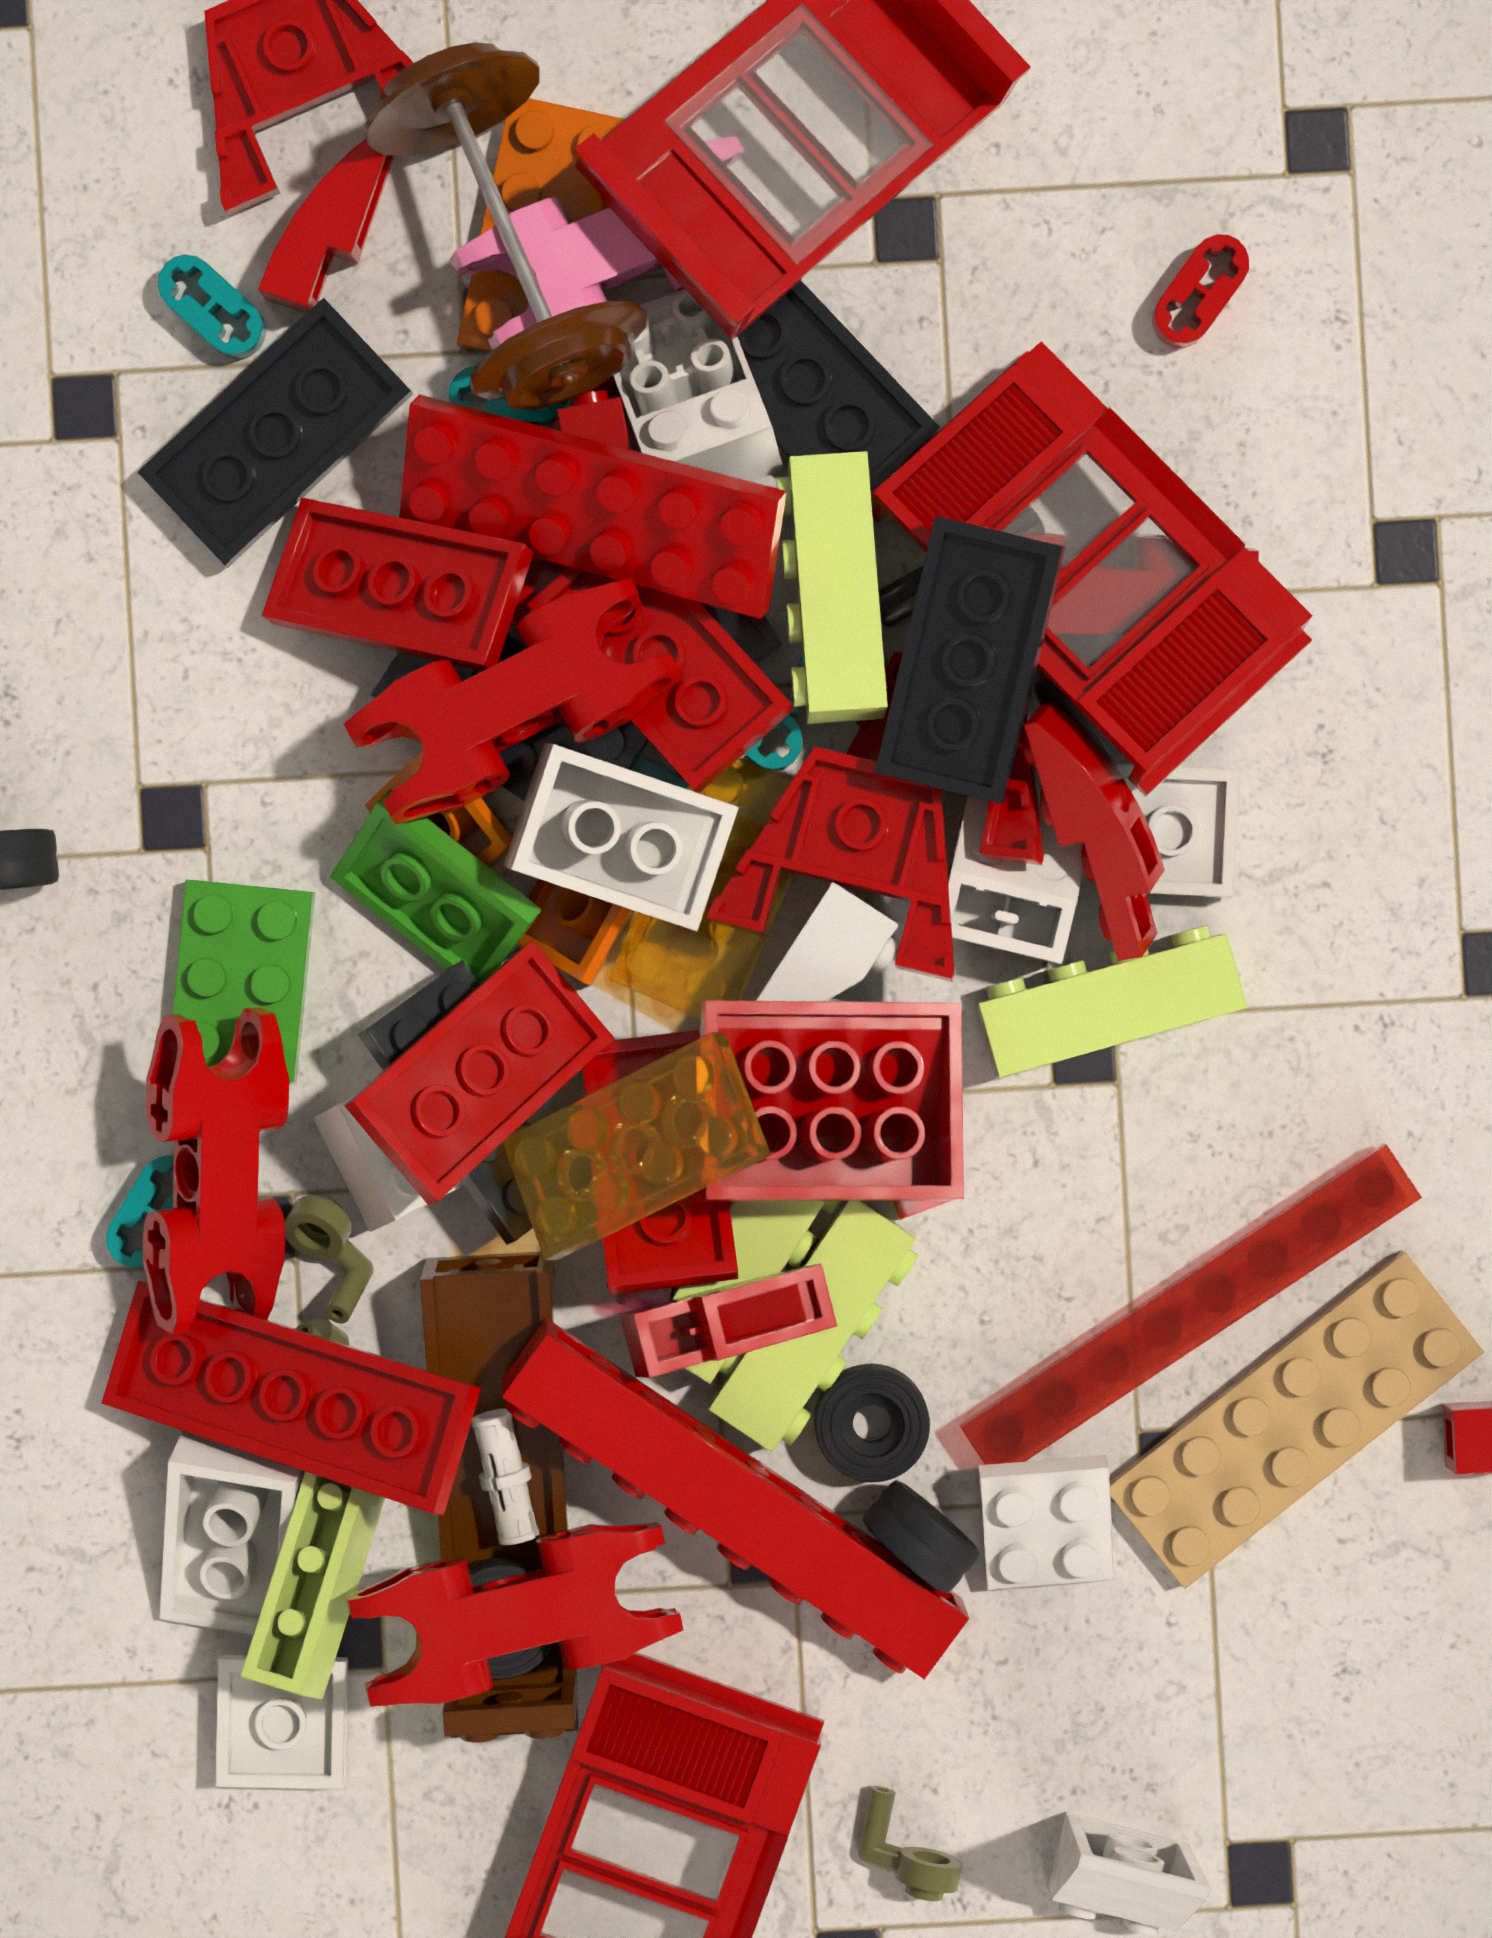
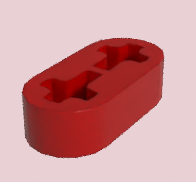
(1188, 282)

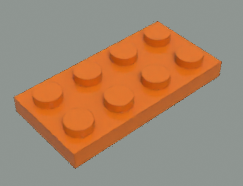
(531, 166)

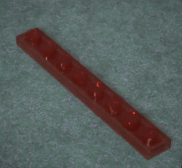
(1192, 1309)

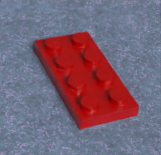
(398, 584)
(717, 705)
(479, 1073)
(682, 1241)

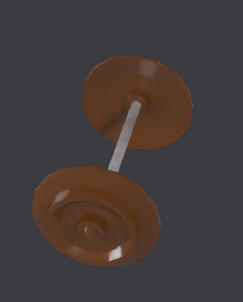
(449, 102)

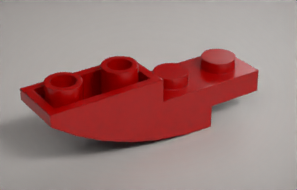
(1093, 805)

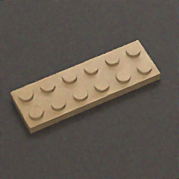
(1294, 1419)

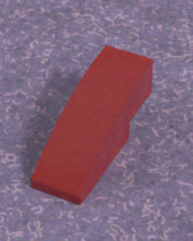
(326, 225)
(728, 1320)

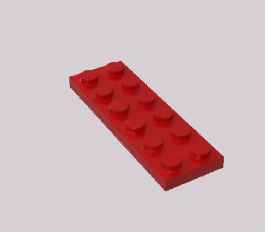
(593, 505)
(296, 1400)

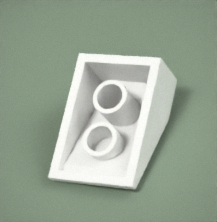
(620, 836)
(833, 950)
(222, 1533)
(1126, 1875)

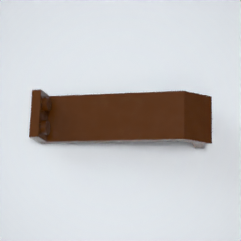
(475, 1327)

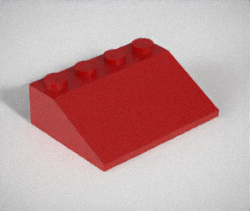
(847, 1099)

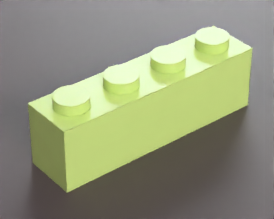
(835, 588)
(1111, 1003)
(765, 1240)
(774, 1383)
(310, 1584)

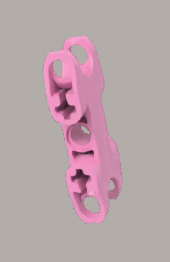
(568, 258)

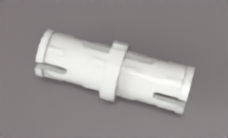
(505, 1477)

